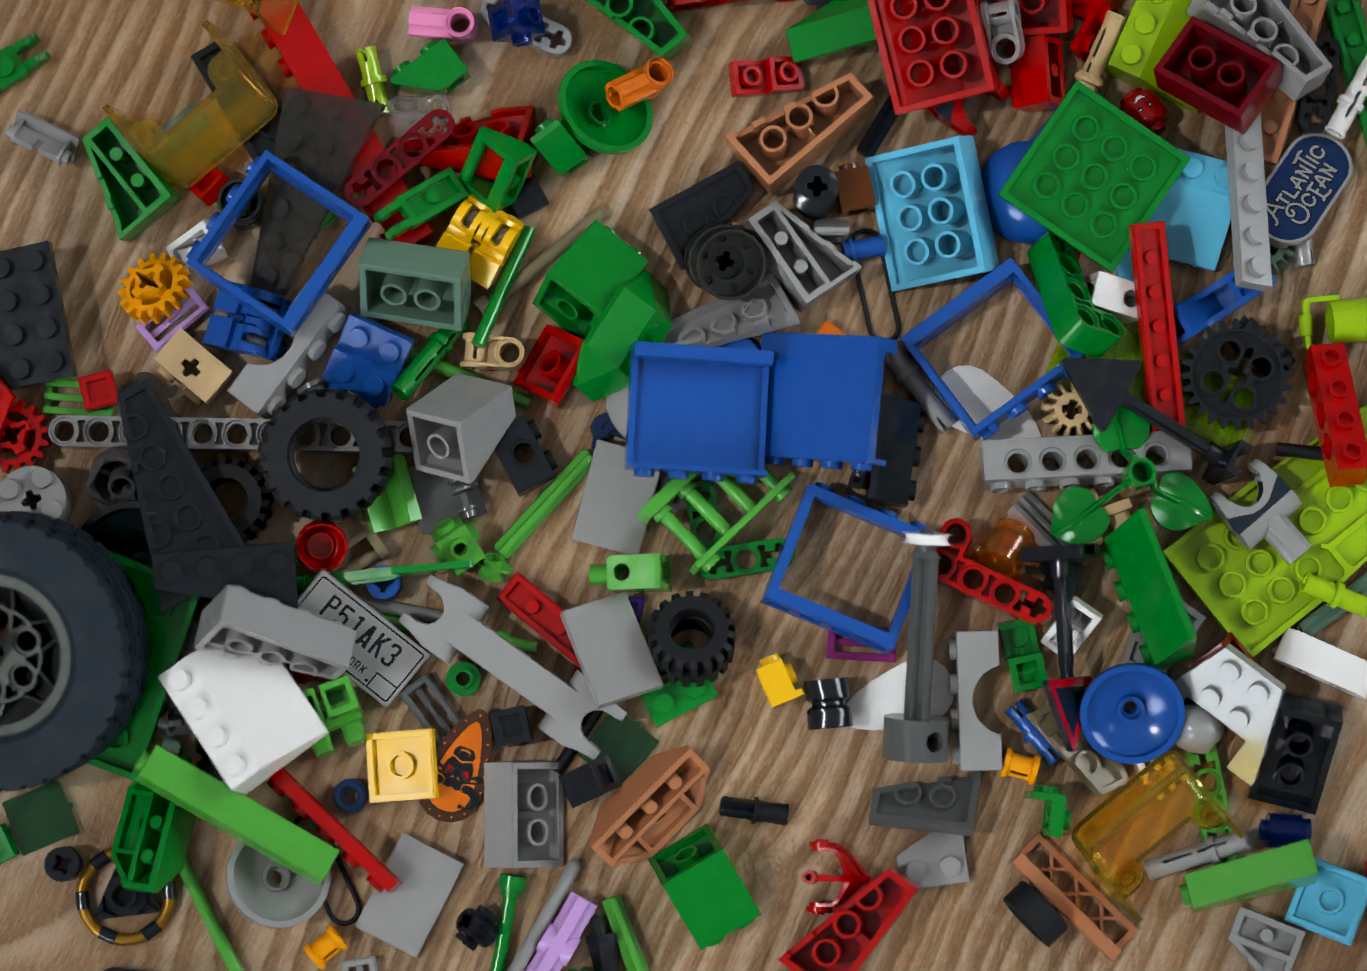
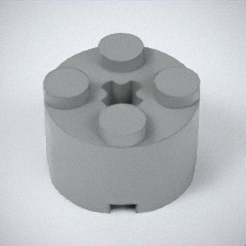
(24, 482)

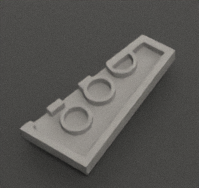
(731, 321)

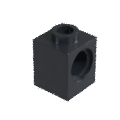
(511, 726)
(589, 781)

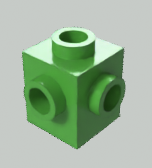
(456, 542)

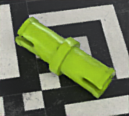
(372, 76)
(1334, 594)

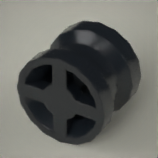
(70, 861)

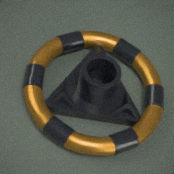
(121, 903)

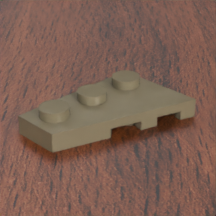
(1095, 770)

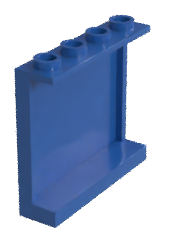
(824, 399)
(697, 411)

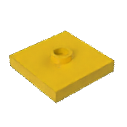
(402, 765)

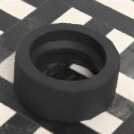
(1035, 913)

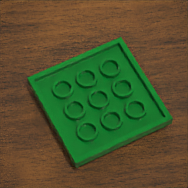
(1093, 176)

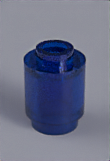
(1284, 829)

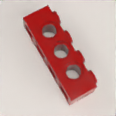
(1336, 414)

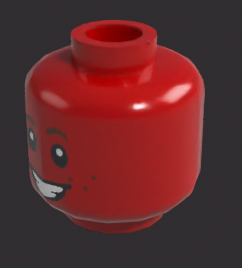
(1146, 109)

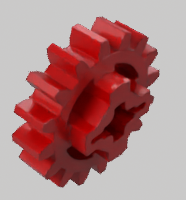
(28, 428)

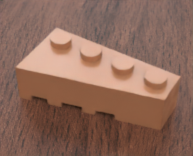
(795, 136)

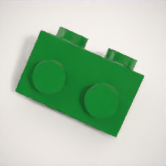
(1055, 816)

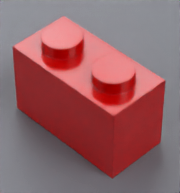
(1037, 75)

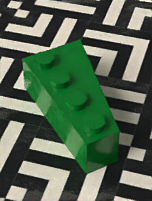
(646, 22)

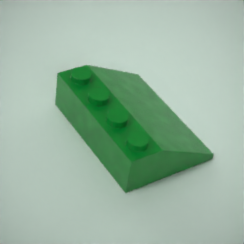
(1149, 593)

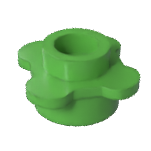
(493, 567)

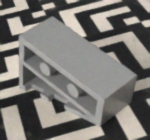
(799, 257)

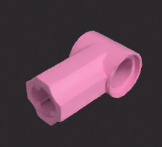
(439, 23)

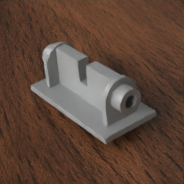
(47, 138)

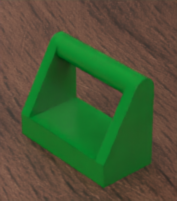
(517, 162)

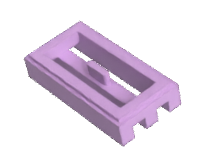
(185, 325)

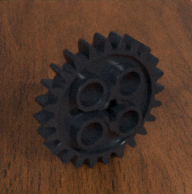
(1263, 390)

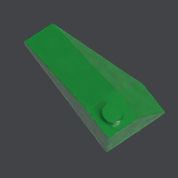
(832, 30)

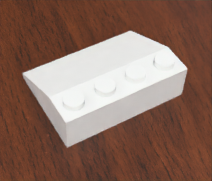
(243, 713)

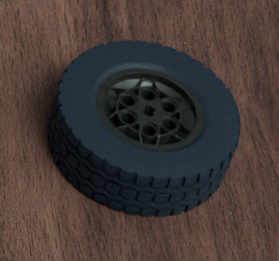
(85, 654)

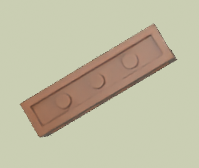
(1065, 905)

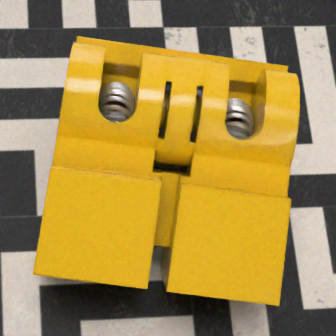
(484, 235)

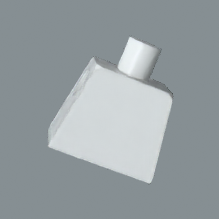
(1113, 295)

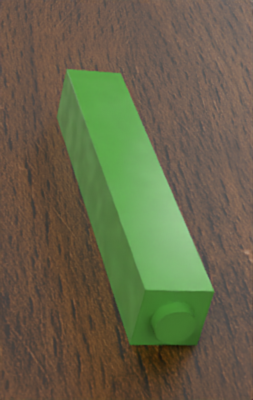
(235, 814)

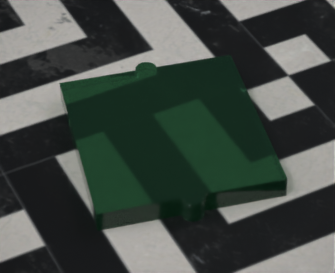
(624, 743)
(41, 817)

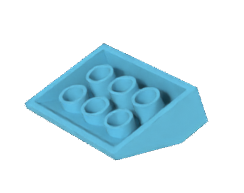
(1197, 212)
(932, 213)

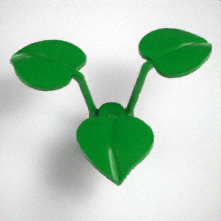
(1175, 507)

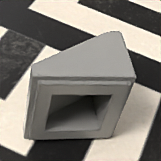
(831, 230)

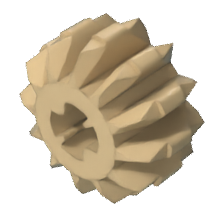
(1060, 402)

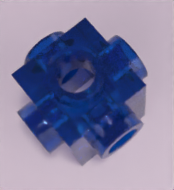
(516, 21)

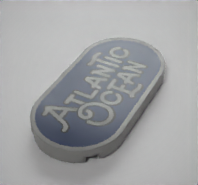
(1305, 187)

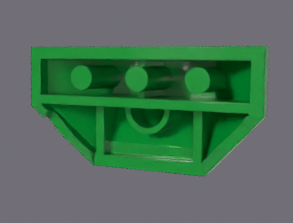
(633, 314)
(151, 839)

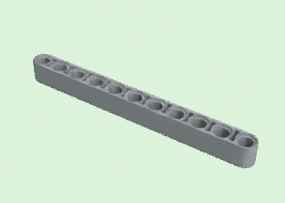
(220, 441)

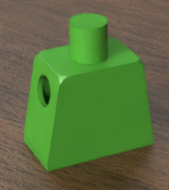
(647, 573)

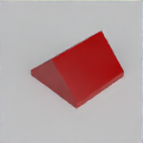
(551, 366)

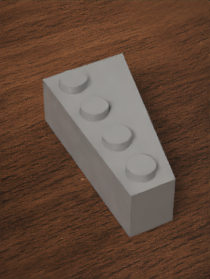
(1272, 31)
(275, 633)

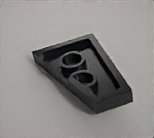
(701, 204)

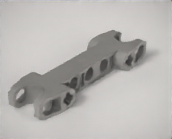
(464, 632)

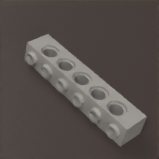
(1065, 451)

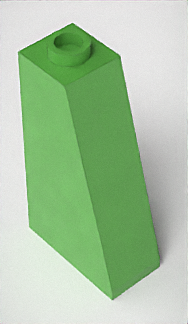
(1250, 877)

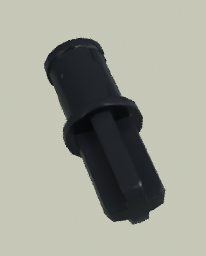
(754, 810)

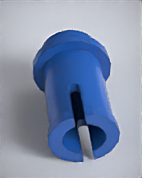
(864, 248)

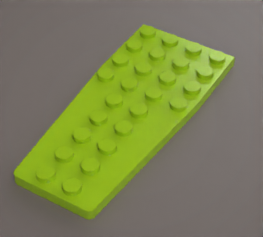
(1255, 588)

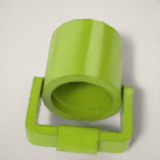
(1343, 319)

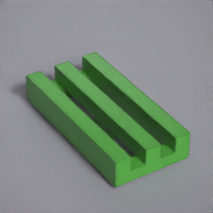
(50, 396)

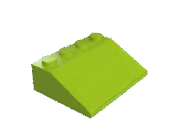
(1144, 41)

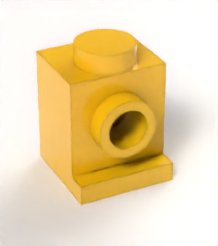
(777, 680)

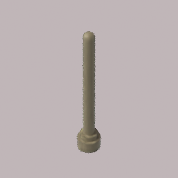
(545, 258)

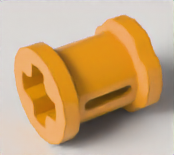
(1020, 766)
(325, 947)

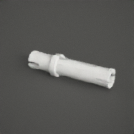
(1349, 103)

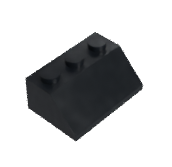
(895, 444)

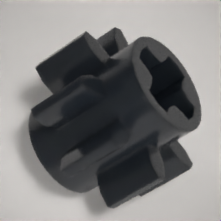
(476, 927)

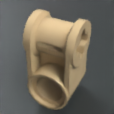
(491, 355)

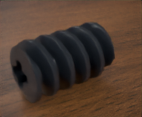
(827, 185)

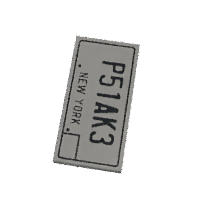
(381, 654)

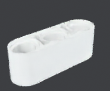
(1323, 662)

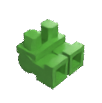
(339, 712)

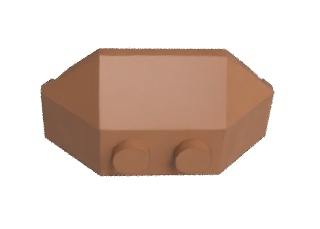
(650, 807)

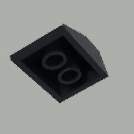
(1298, 754)

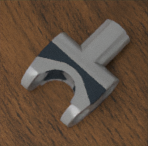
(1266, 516)

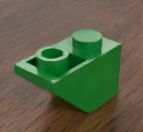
(433, 72)
(560, 147)

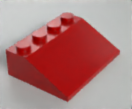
(933, 51)

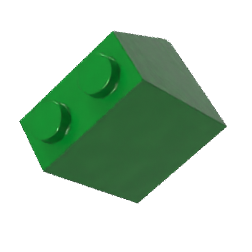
(587, 278)
(704, 887)

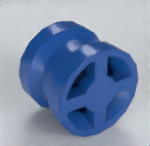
(388, 589)

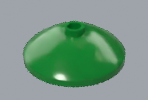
(583, 96)

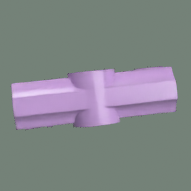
(563, 935)

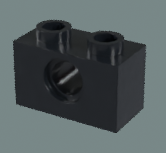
(528, 475)

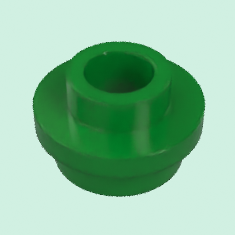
(471, 687)

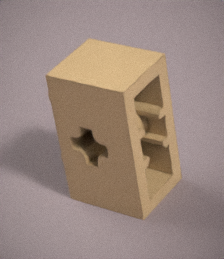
(213, 374)

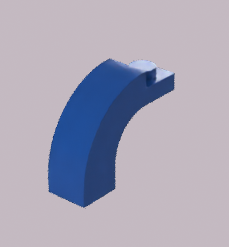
(1211, 306)

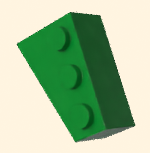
(131, 186)

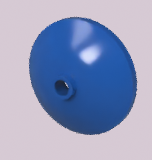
(1005, 218)
(1137, 733)

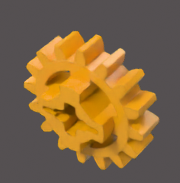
(154, 288)

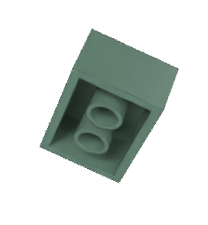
(415, 284)

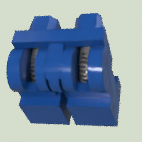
(243, 329)

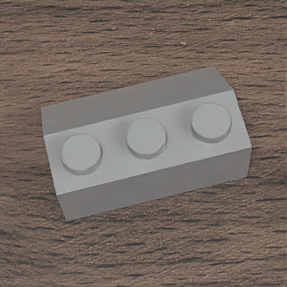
(523, 815)

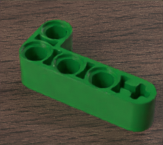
(1068, 300)

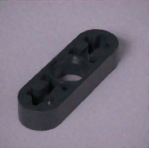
(1322, 112)

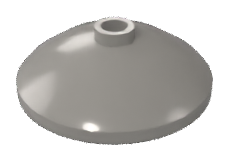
(269, 904)

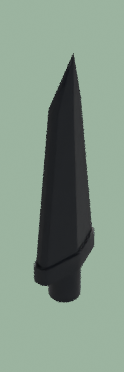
(602, 946)

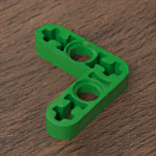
(734, 549)

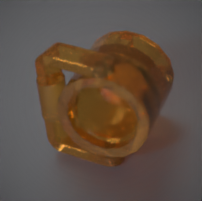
(1002, 548)

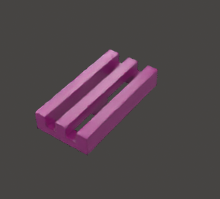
(831, 641)

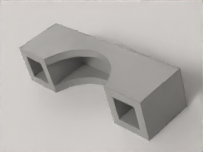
(268, 385)
(976, 745)

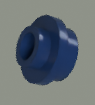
(339, 796)

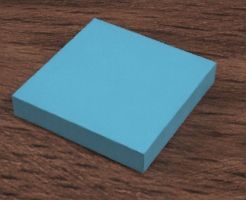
(1331, 904)

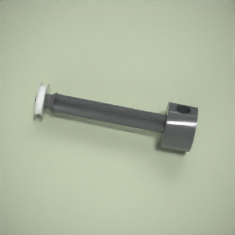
(915, 733)

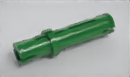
(439, 344)

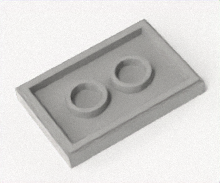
(613, 501)
(611, 650)
(411, 911)

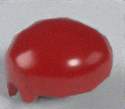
(321, 545)

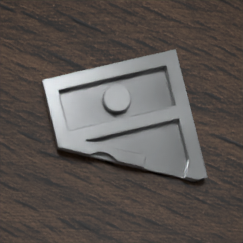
(935, 860)
(1264, 941)

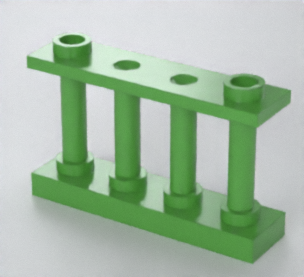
(659, 510)

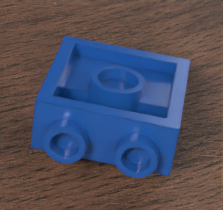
(368, 360)

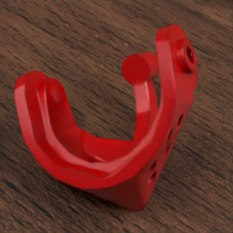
(854, 877)

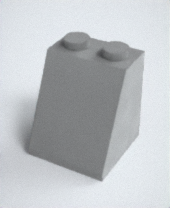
(459, 426)

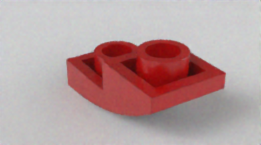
(765, 77)

